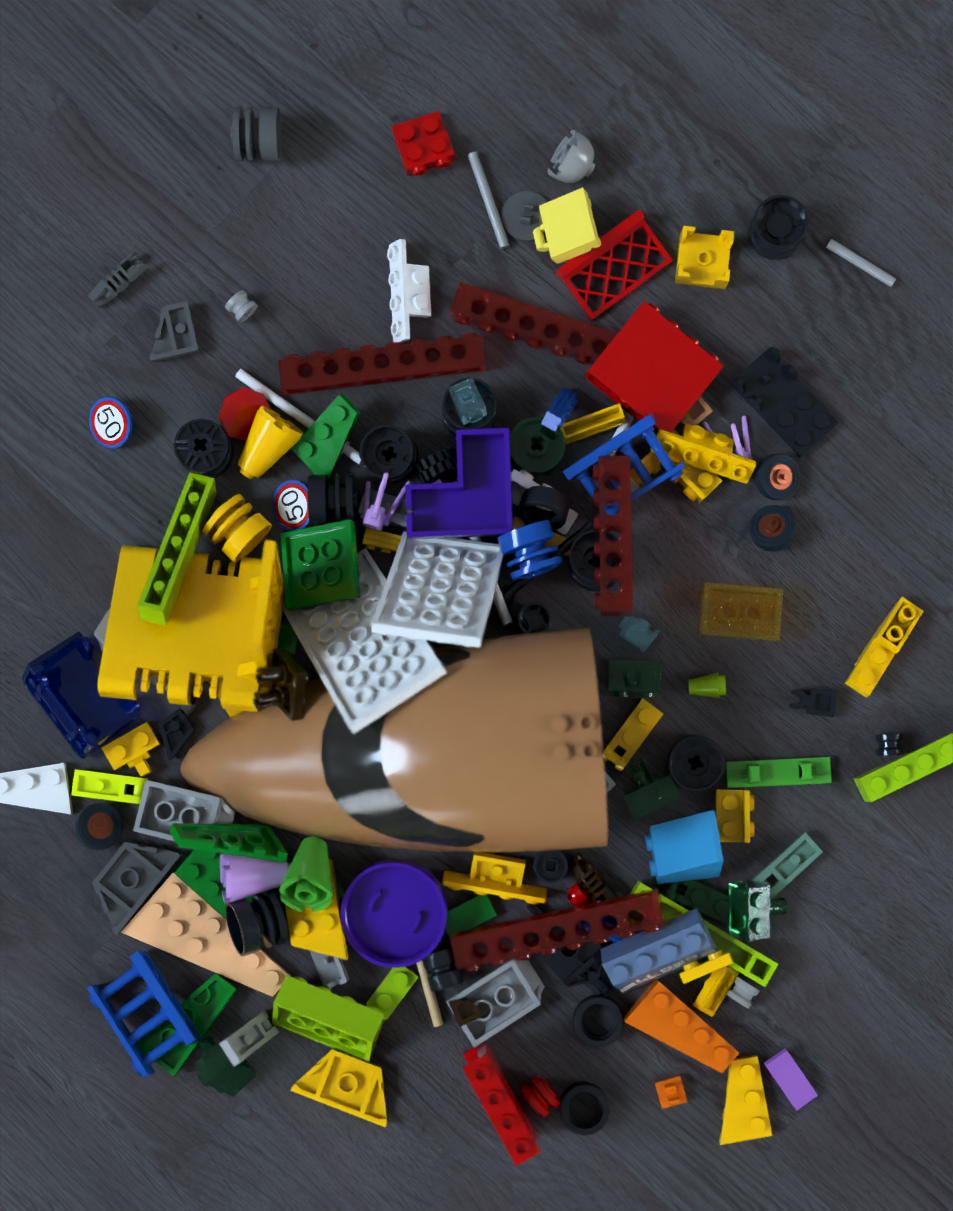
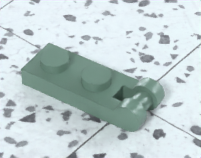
(789, 863)

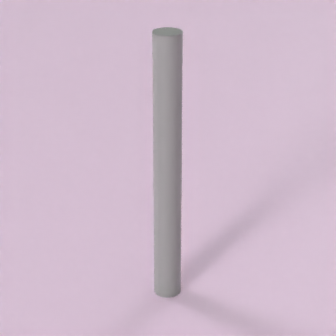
(488, 200)

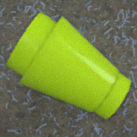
(709, 685)

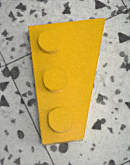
(745, 1104)

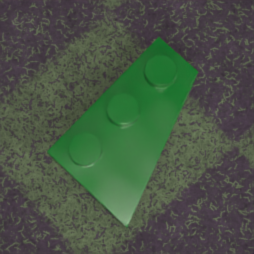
(325, 439)

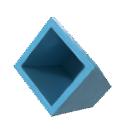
(685, 849)

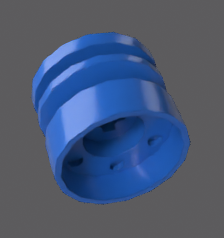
(530, 550)

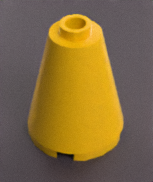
(267, 442)

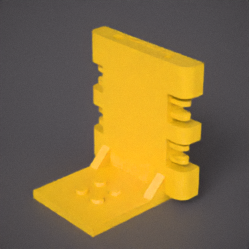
(214, 634)

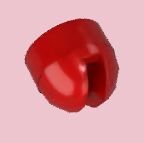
(577, 895)

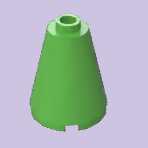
(308, 877)

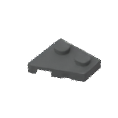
(175, 333)

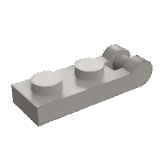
(248, 1038)

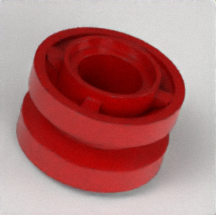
(540, 1096)

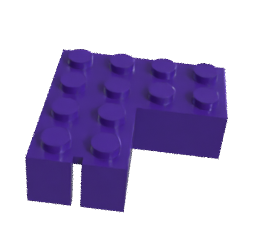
(479, 501)

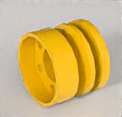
(232, 523)

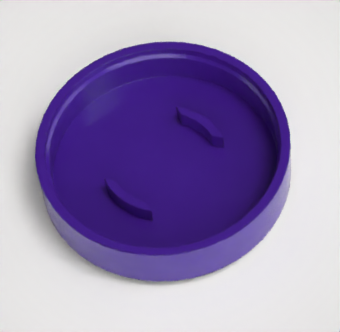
(394, 913)

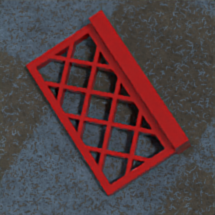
(608, 241)

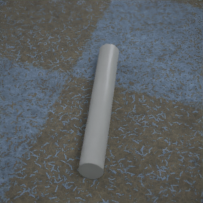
(861, 262)

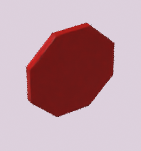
(239, 412)

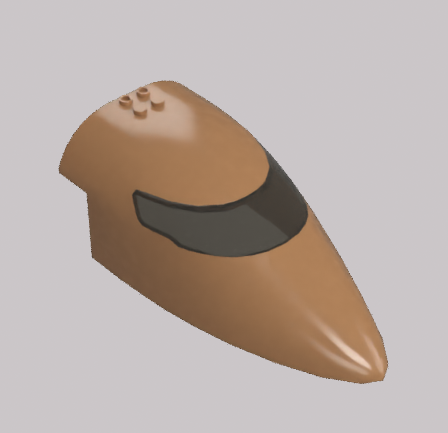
(474, 762)

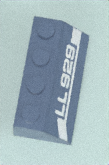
(658, 953)

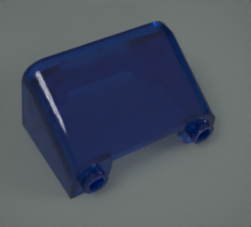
(67, 691)

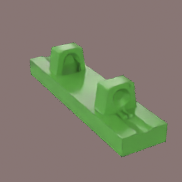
(777, 772)

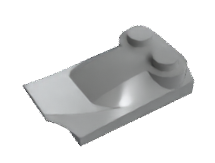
(169, 804)
(502, 998)

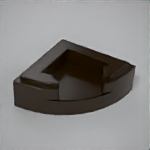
(464, 1011)

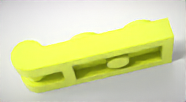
(107, 786)

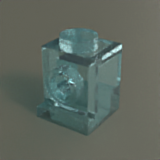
(467, 401)
(637, 632)

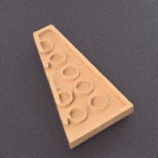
(193, 930)

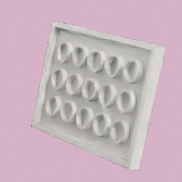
(439, 590)

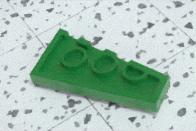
(230, 839)
(203, 1009)

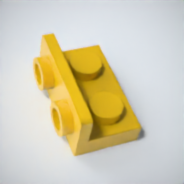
(697, 482)
(733, 815)

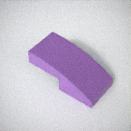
(790, 1079)

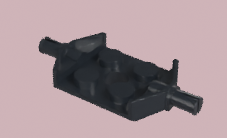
(577, 968)

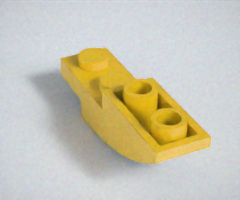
(883, 646)

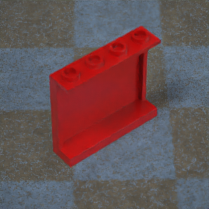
(654, 368)
(501, 1103)

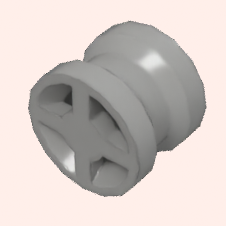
(241, 306)
(742, 992)

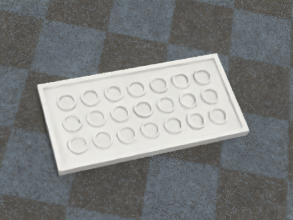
(359, 667)

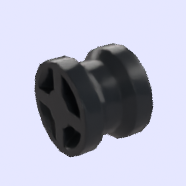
(889, 744)

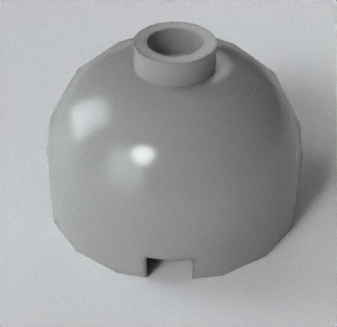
(573, 159)

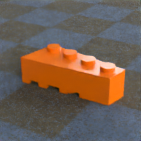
(675, 1024)

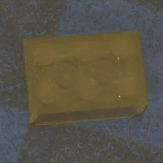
(740, 612)

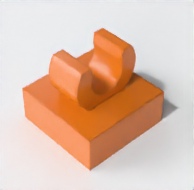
(670, 1091)

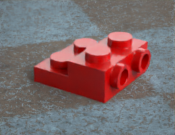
(423, 144)

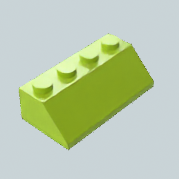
(327, 1017)

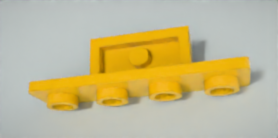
(707, 452)
(496, 876)

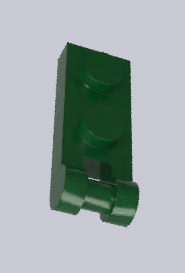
(701, 897)

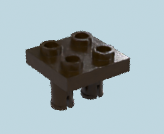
(286, 685)

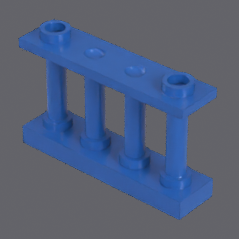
(623, 442)
(170, 1010)

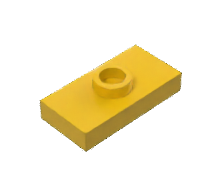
(715, 990)

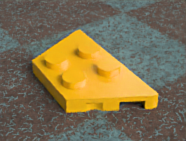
(321, 929)
(346, 1085)

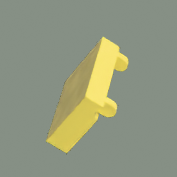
(567, 227)

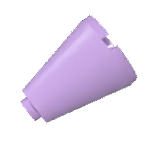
(249, 876)

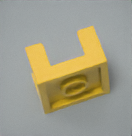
(703, 258)

